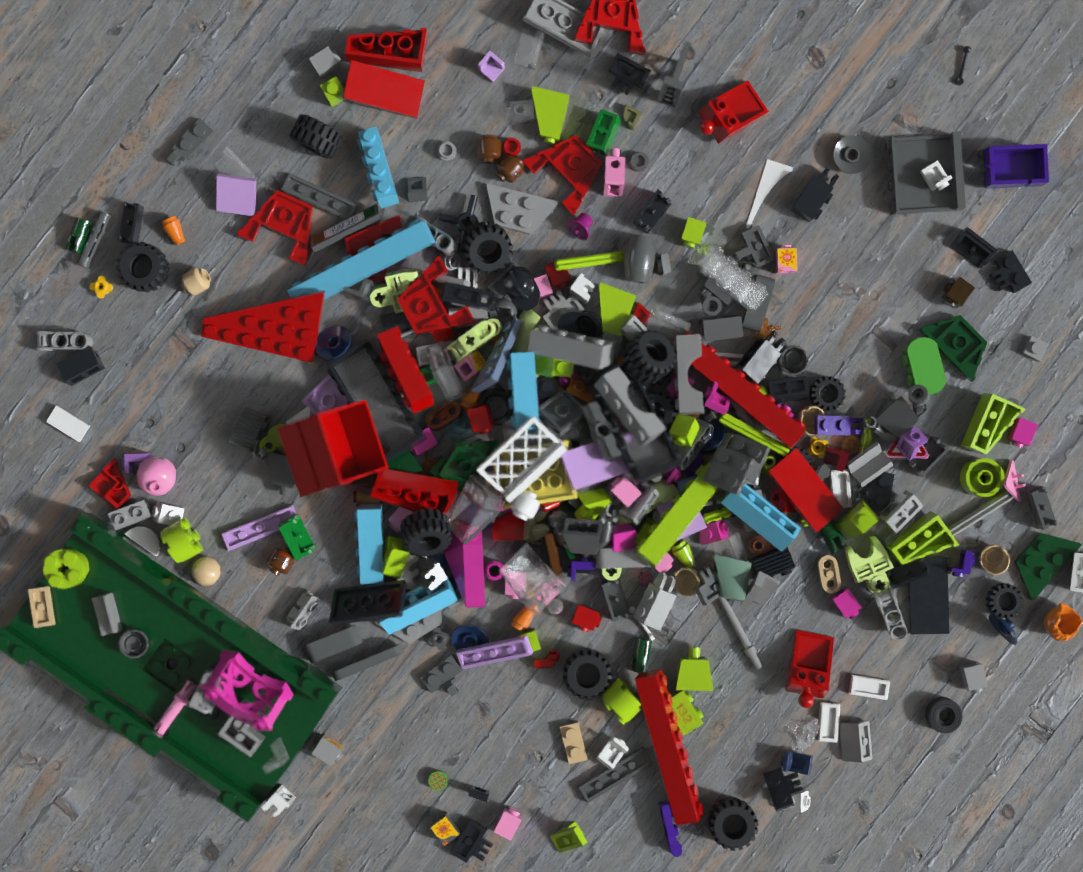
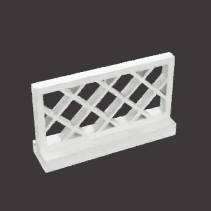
(530, 472)

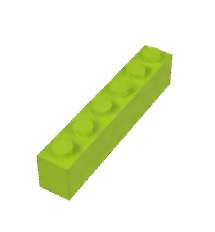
(676, 519)

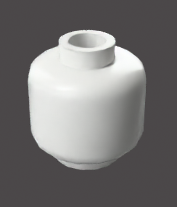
(525, 505)

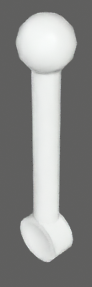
(632, 610)

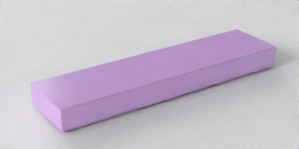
(256, 529)
(494, 652)

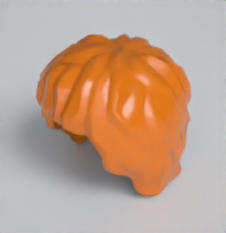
(1062, 622)

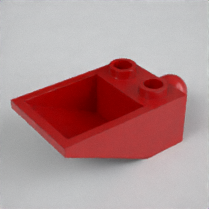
(731, 112)
(810, 667)

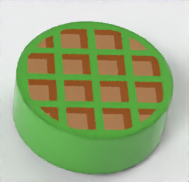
(438, 780)

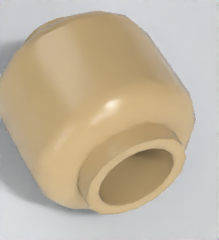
(195, 281)

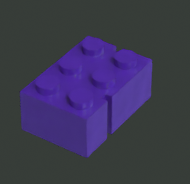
(1016, 166)

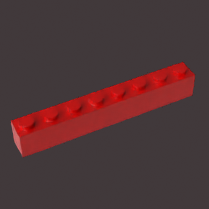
(748, 396)
(669, 747)

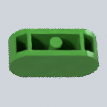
(924, 364)

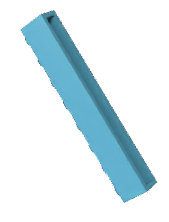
(367, 262)

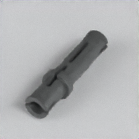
(95, 236)

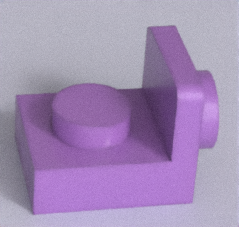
(910, 442)
(127, 461)

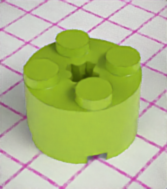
(971, 475)
(181, 540)
(55, 564)
(622, 701)

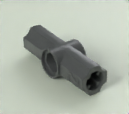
(606, 443)

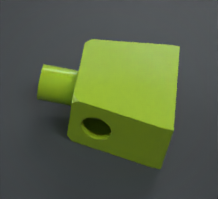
(693, 672)

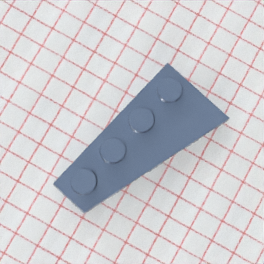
(494, 365)

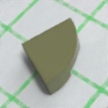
(631, 116)

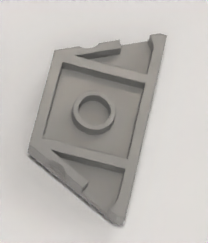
(518, 209)
(419, 628)

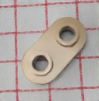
(830, 573)

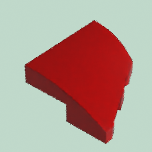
(111, 486)
(508, 528)

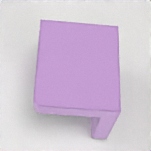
(491, 66)

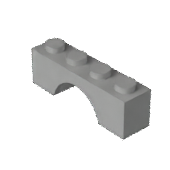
(688, 349)
(642, 425)

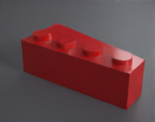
(389, 49)
(404, 370)
(413, 490)

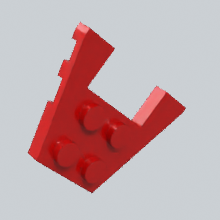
(615, 15)
(574, 163)
(287, 217)
(367, 238)
(424, 306)

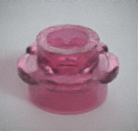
(645, 578)

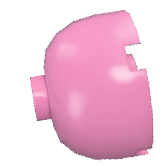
(156, 476)

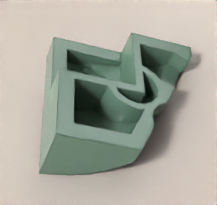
(732, 577)

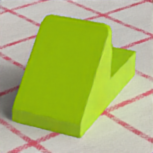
(552, 367)
(593, 503)
(394, 557)
(568, 838)

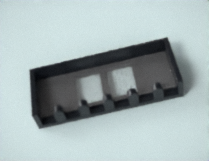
(365, 377)
(646, 461)

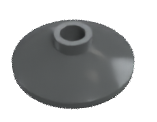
(856, 146)

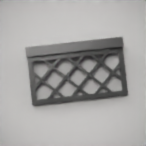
(672, 86)

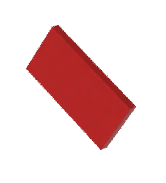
(383, 89)
(805, 490)

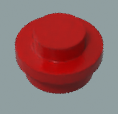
(511, 146)

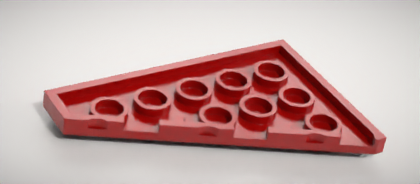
(277, 327)

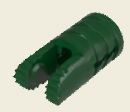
(78, 235)
(829, 533)
(641, 654)

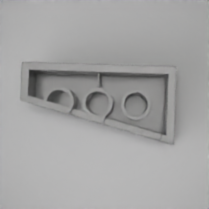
(572, 347)

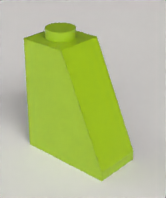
(550, 113)
(614, 308)
(857, 520)

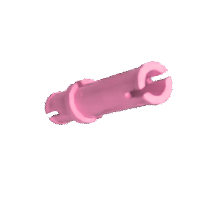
(180, 700)

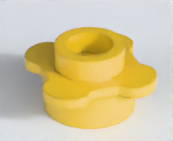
(106, 287)
(822, 447)

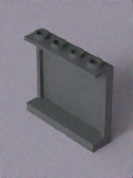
(908, 187)

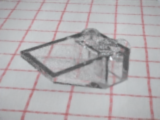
(475, 508)
(532, 578)

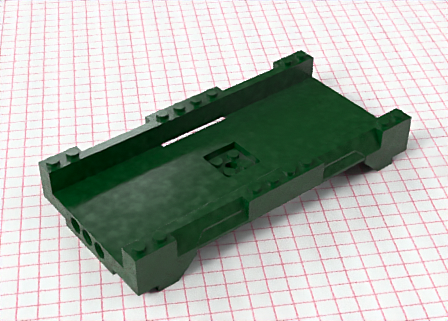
(181, 627)

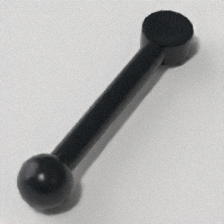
(959, 81)

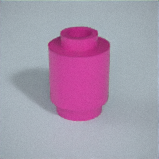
(488, 570)

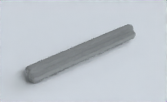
(980, 513)

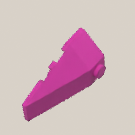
(468, 569)

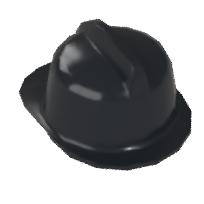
(521, 288)
(581, 323)

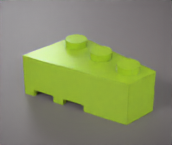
(990, 422)
(921, 539)

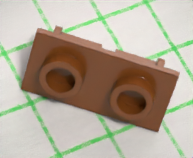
(579, 389)

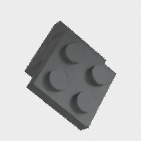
(736, 464)

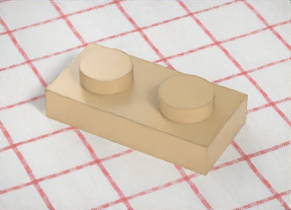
(41, 607)
(573, 742)

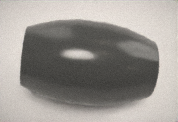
(639, 258)

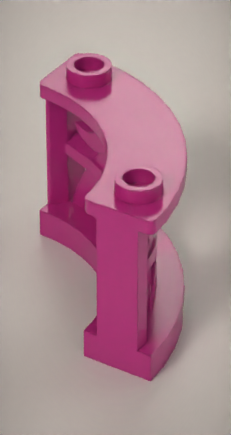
(226, 698)

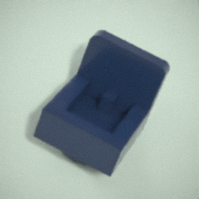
(797, 762)

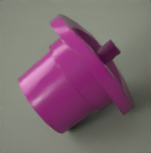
(580, 226)

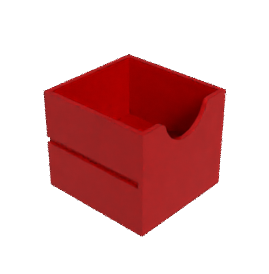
(332, 448)

